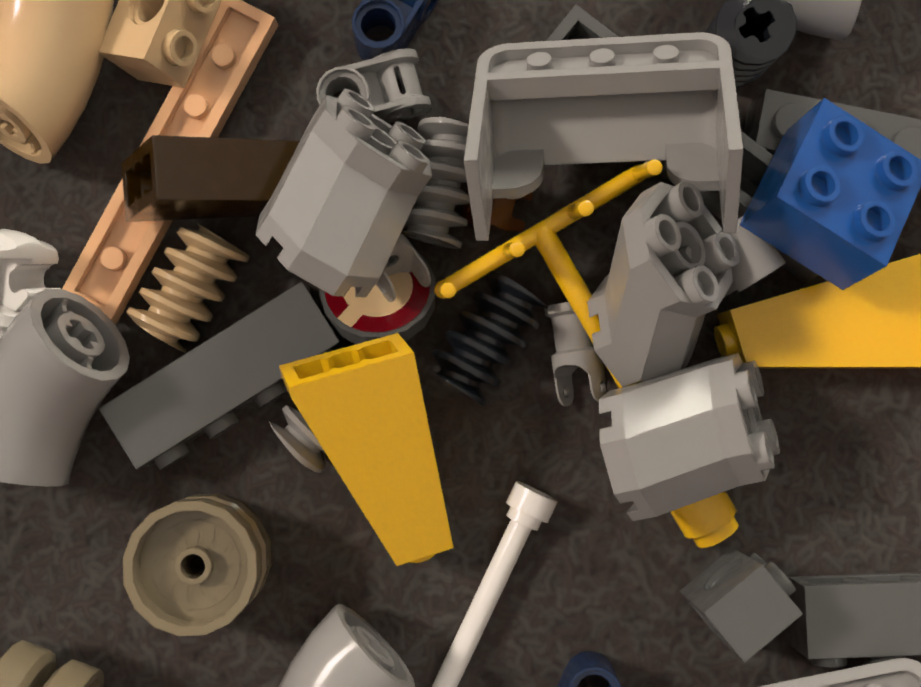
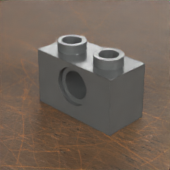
(743, 601)

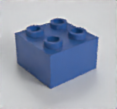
(835, 196)

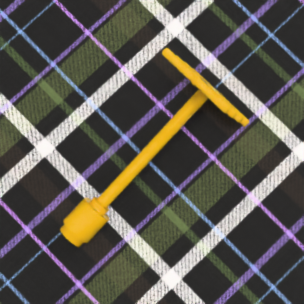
(703, 521)

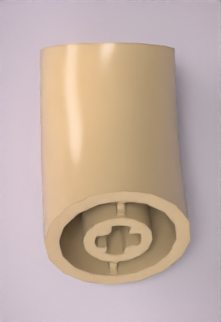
(47, 70)

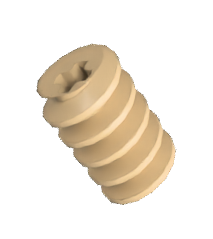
(187, 286)

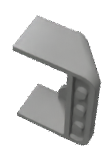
(604, 105)

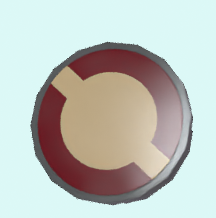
(375, 317)

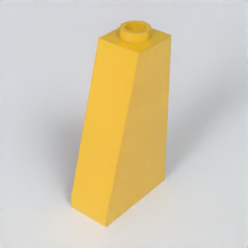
(828, 327)
(376, 432)

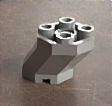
(345, 196)
(661, 283)
(687, 436)

